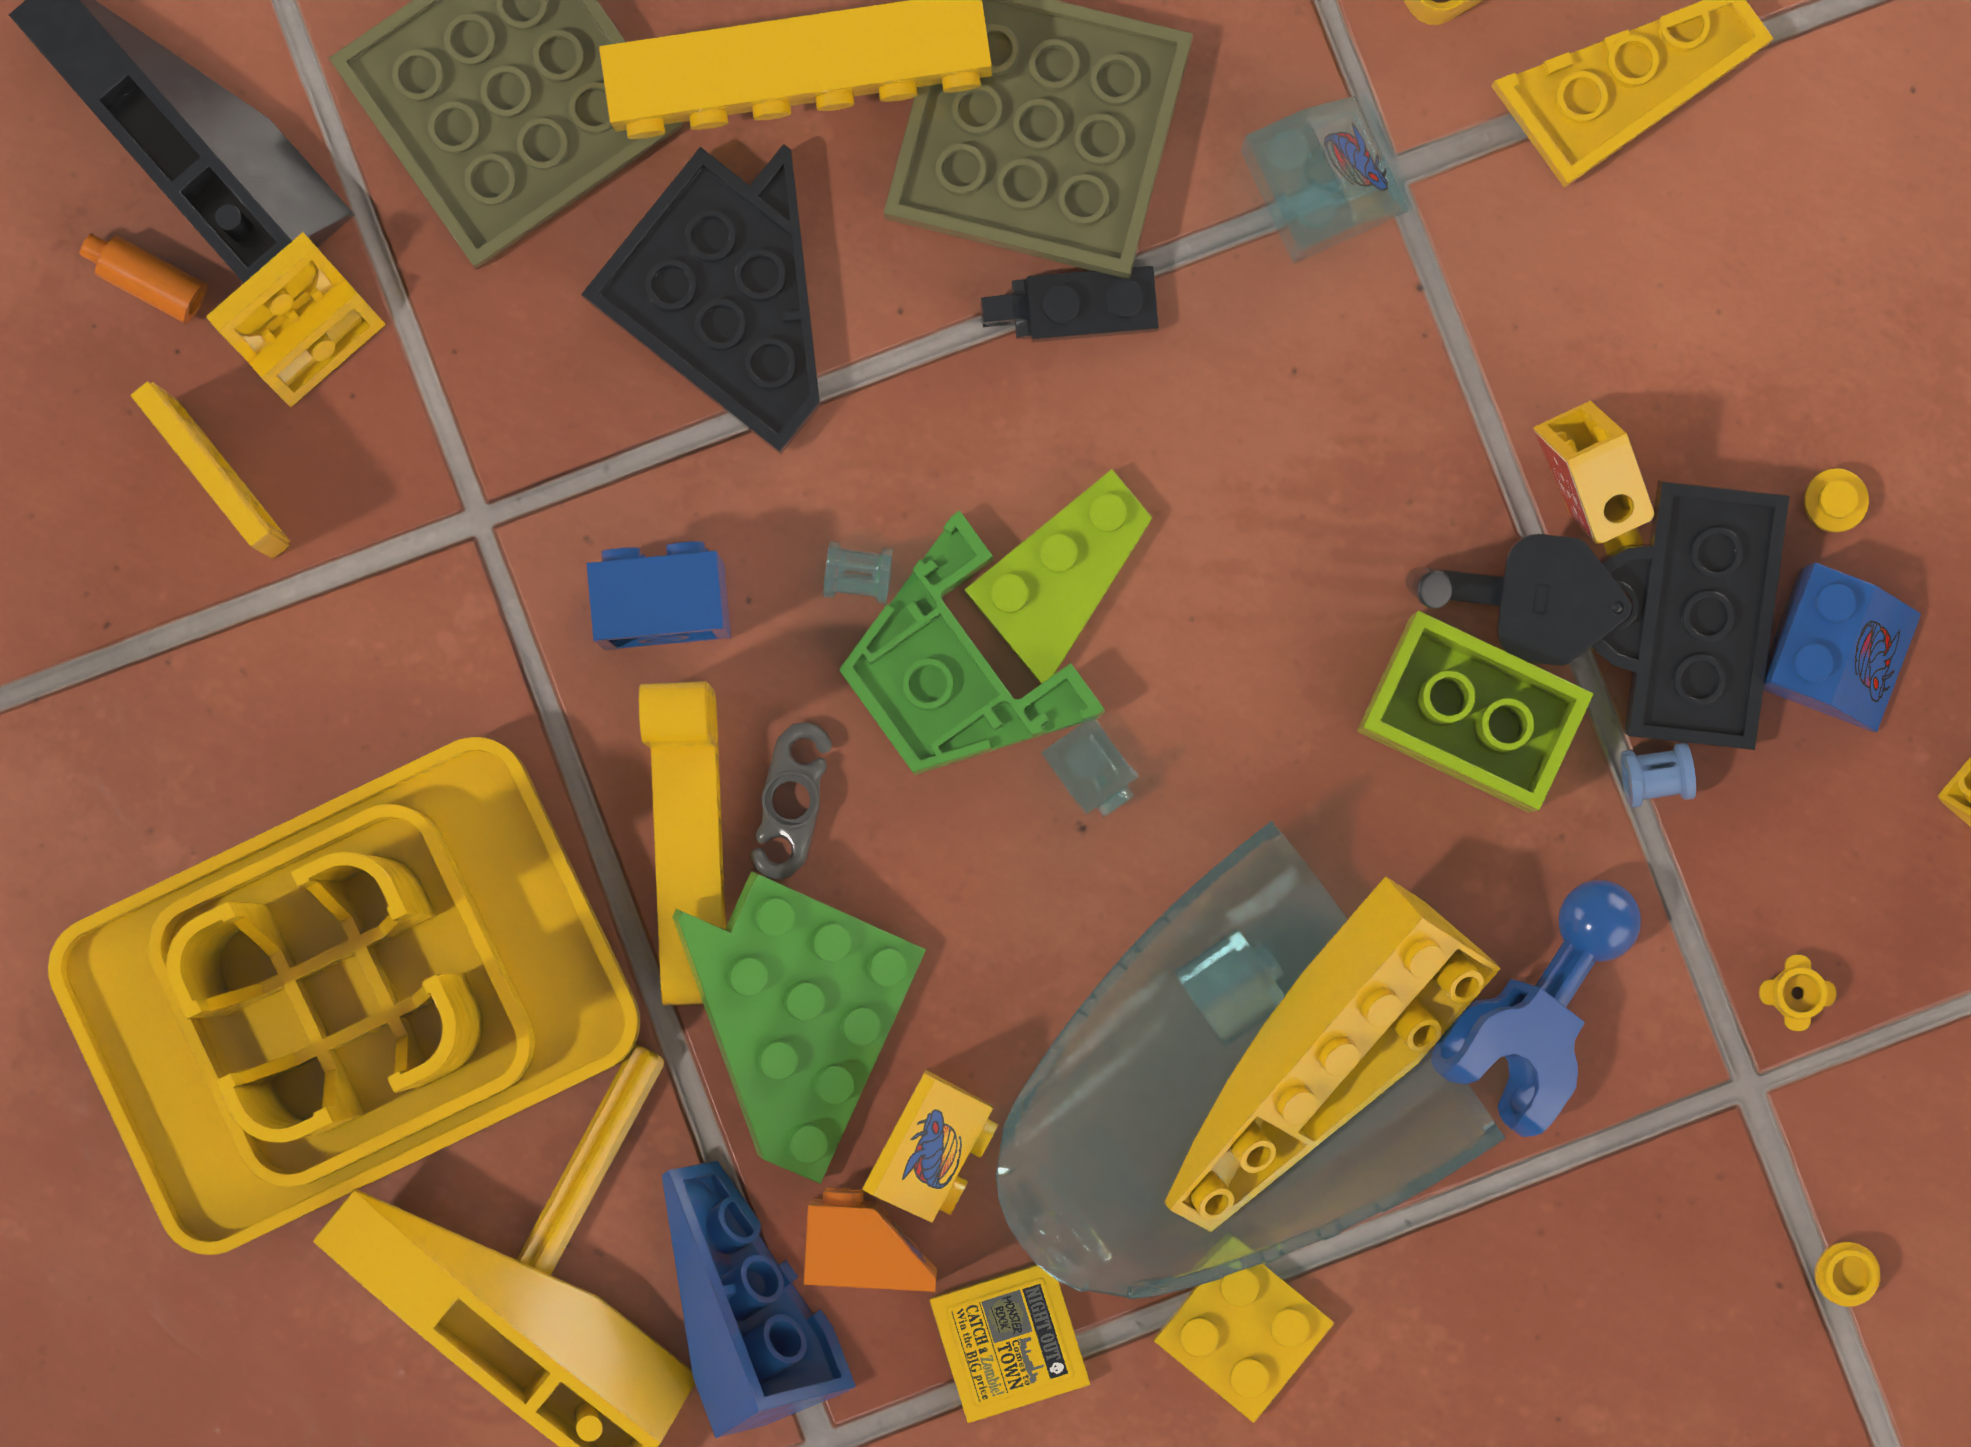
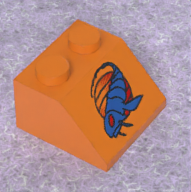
(861, 1246)

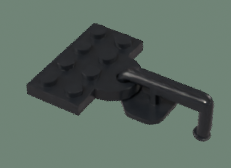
(1690, 613)

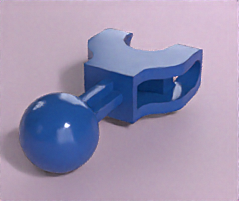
(1532, 1022)

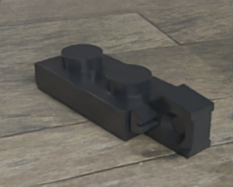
(1076, 305)

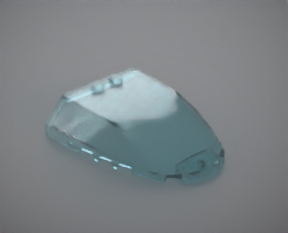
(1139, 1073)

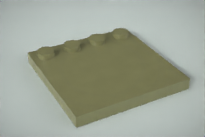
(494, 109)
(1052, 145)

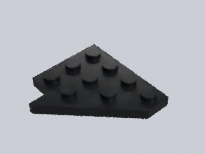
(723, 292)

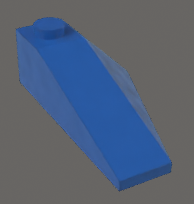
(746, 1326)

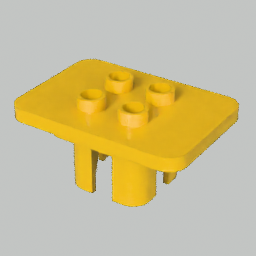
(343, 995)

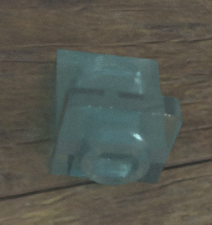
(1091, 769)

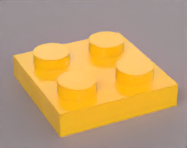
(1244, 1336)

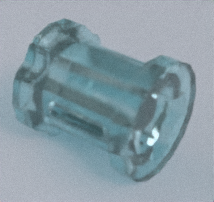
(843, 560)

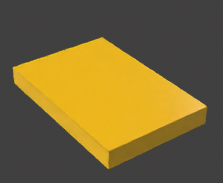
(211, 469)

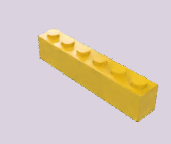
(794, 63)

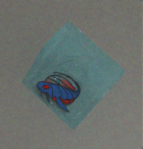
(1322, 176)

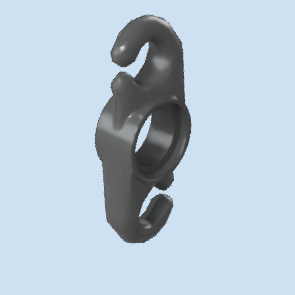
(795, 831)

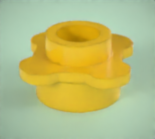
(1815, 996)

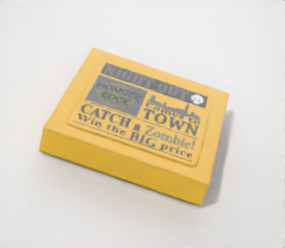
(1009, 1342)

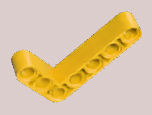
(683, 739)

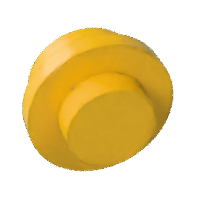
(1836, 500)
(1847, 1274)

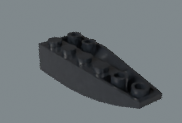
(189, 134)

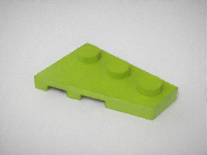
(1060, 573)

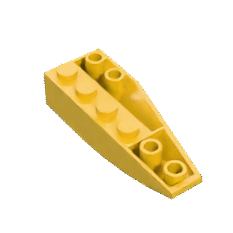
(1331, 1048)
(515, 1330)

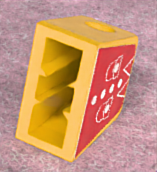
(1596, 475)

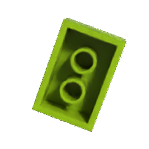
(1475, 712)

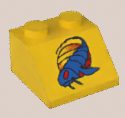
(930, 1147)

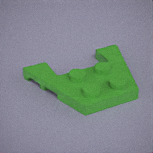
(932, 682)

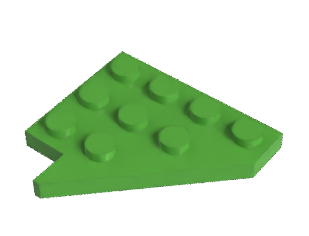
(797, 1013)

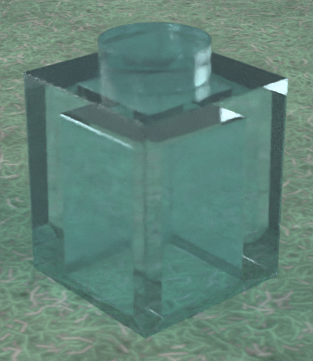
(1233, 985)

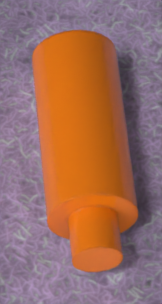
(145, 276)

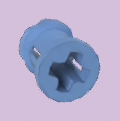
(1658, 774)

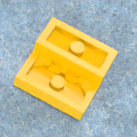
(295, 320)

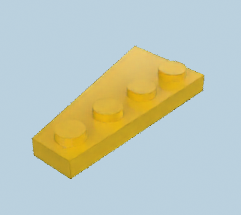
(1611, 92)

